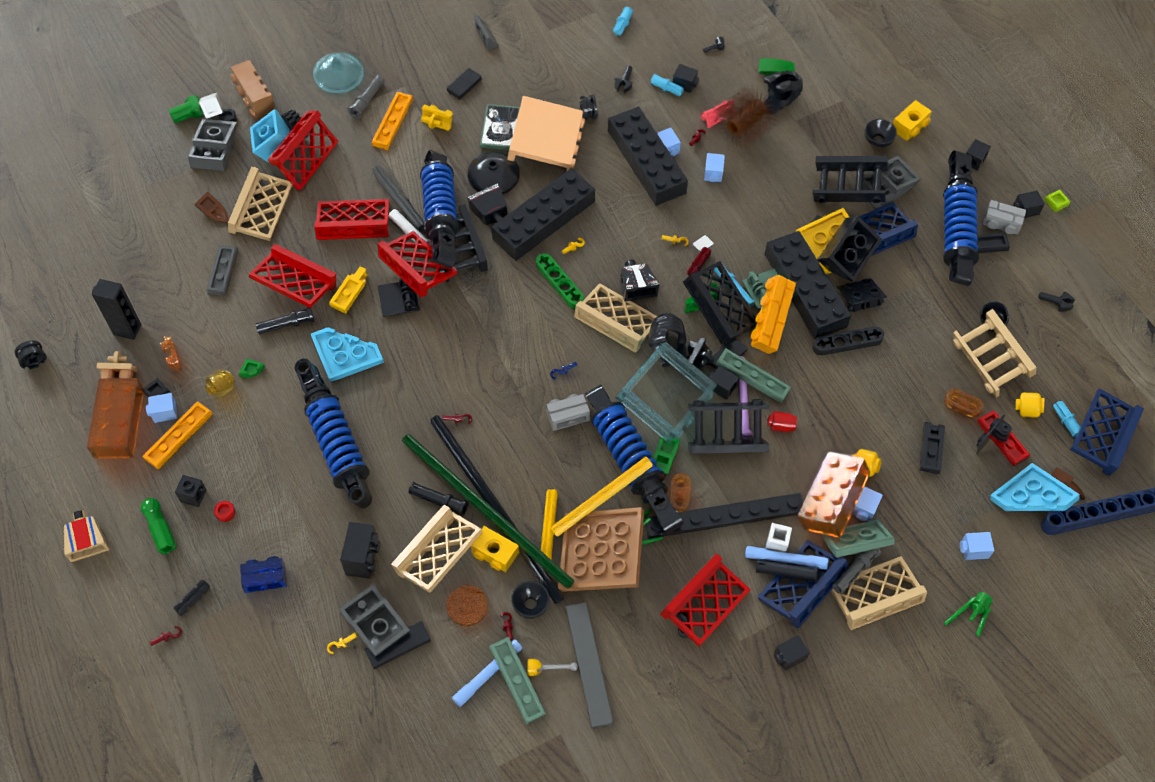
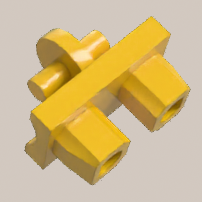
(436, 117)

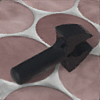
(624, 80)
(1060, 301)

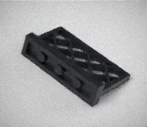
(711, 308)

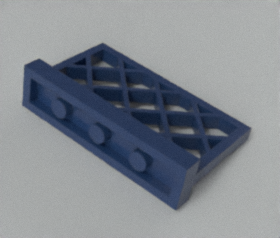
(897, 234)
(1119, 442)
(815, 594)

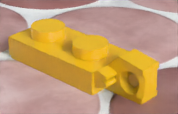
(349, 291)

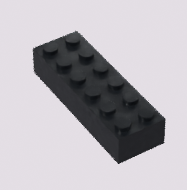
(647, 156)
(543, 214)
(813, 293)

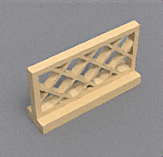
(247, 196)
(609, 325)
(426, 541)
(887, 605)

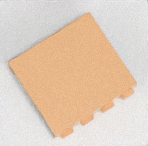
(546, 133)

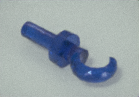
(564, 369)

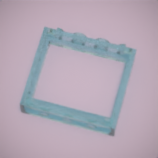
(646, 413)

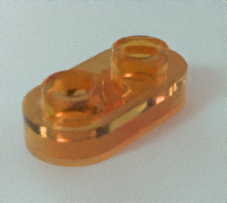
(172, 359)
(963, 402)
(680, 494)

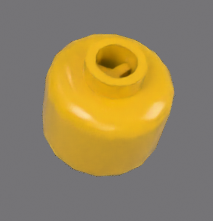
(1030, 405)
(872, 460)

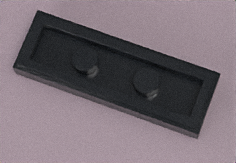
(413, 639)

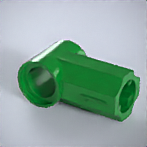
(190, 108)

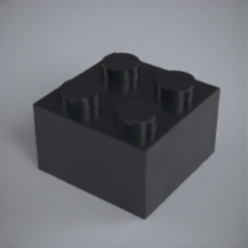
(360, 550)

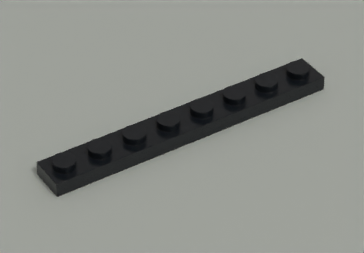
(730, 515)

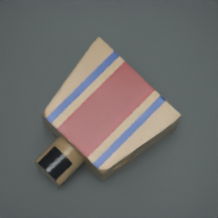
(83, 537)

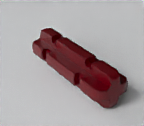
(699, 261)

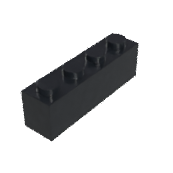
(116, 309)

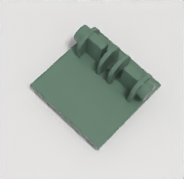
(756, 285)

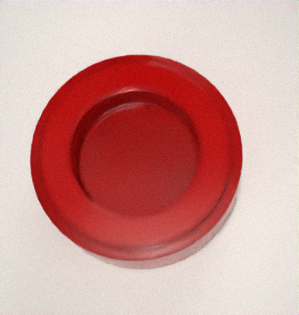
(224, 511)

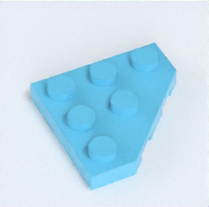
(344, 354)
(1034, 491)

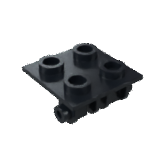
(862, 294)
(397, 298)
(999, 429)

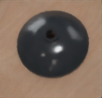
(493, 169)

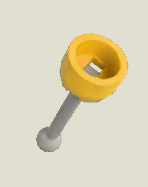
(535, 667)

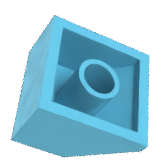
(268, 134)

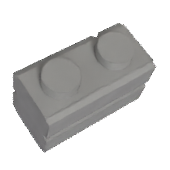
(1004, 217)
(567, 411)

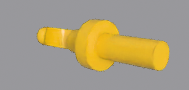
(674, 239)
(572, 246)
(342, 642)

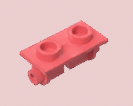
(713, 118)

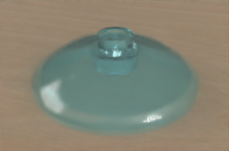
(338, 72)

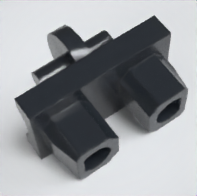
(700, 354)

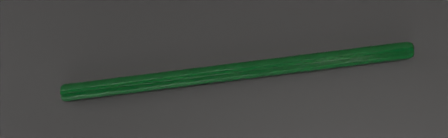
(488, 511)

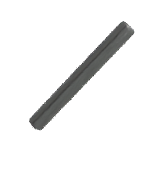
(398, 197)

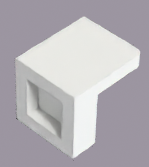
(211, 105)

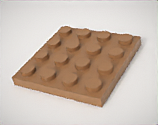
(604, 550)

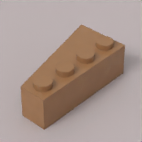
(252, 88)

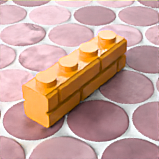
(772, 314)

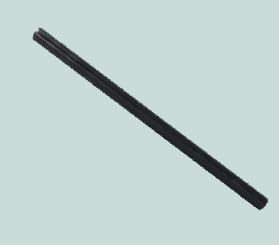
(487, 495)

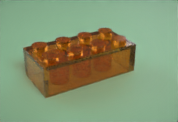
(115, 418)
(834, 494)

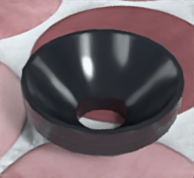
(880, 128)
(526, 591)

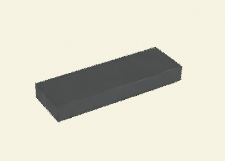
(222, 270)

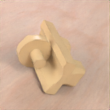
(126, 369)

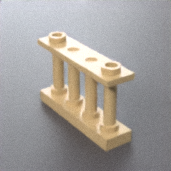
(1004, 337)

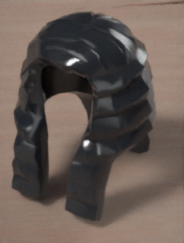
(782, 89)
(660, 329)

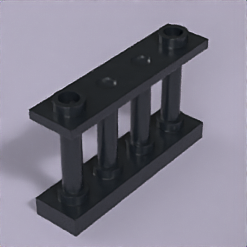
(850, 163)
(473, 245)
(737, 444)

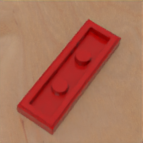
(1012, 448)

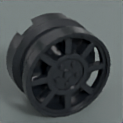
(589, 107)
(30, 354)

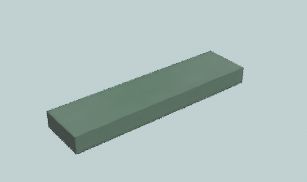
(753, 375)
(517, 680)

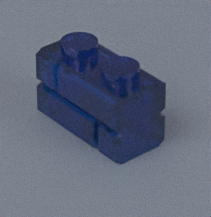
(263, 574)

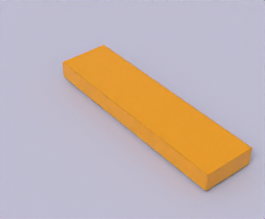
(392, 121)
(177, 435)

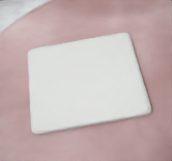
(703, 242)

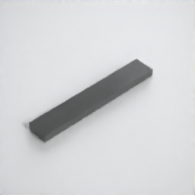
(589, 665)

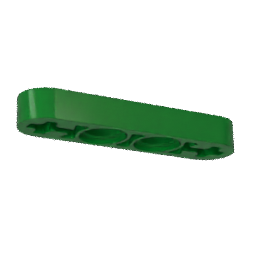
(559, 281)

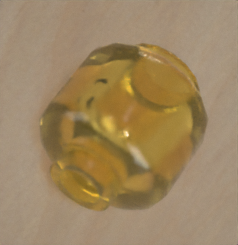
(219, 383)

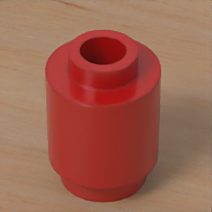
(782, 422)

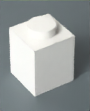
(778, 538)

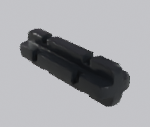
(191, 597)

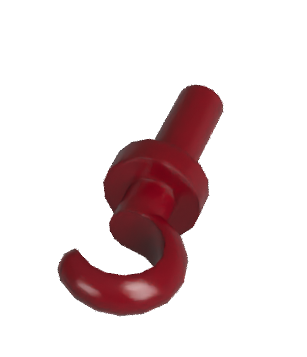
(696, 137)
(456, 418)
(507, 625)
(165, 636)

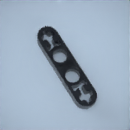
(849, 344)

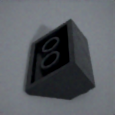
(849, 248)

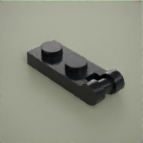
(932, 448)

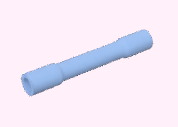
(764, 554)
(469, 689)

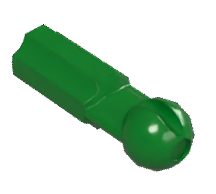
(158, 526)

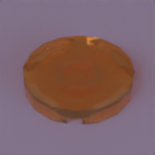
(467, 605)

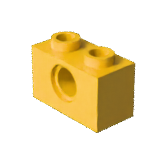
(912, 120)
(488, 540)

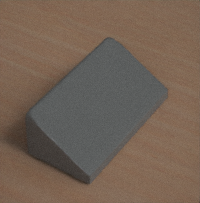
(485, 33)

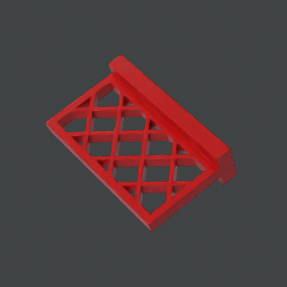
(292, 141)
(353, 227)
(300, 267)
(404, 268)
(695, 585)

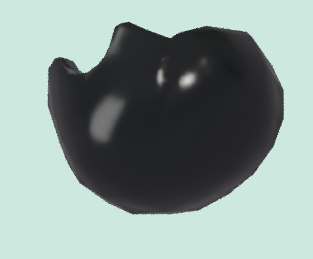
(999, 308)

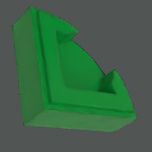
(251, 368)

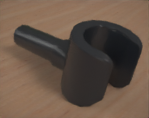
(719, 45)

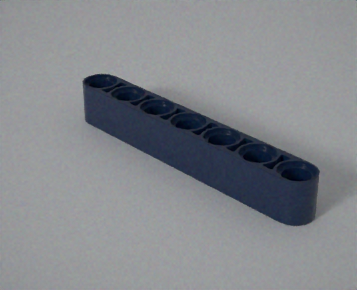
(1100, 513)

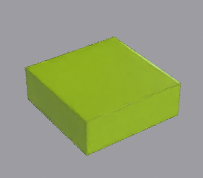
(1057, 201)

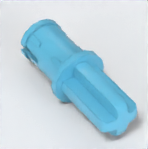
(623, 21)
(666, 85)
(1067, 418)

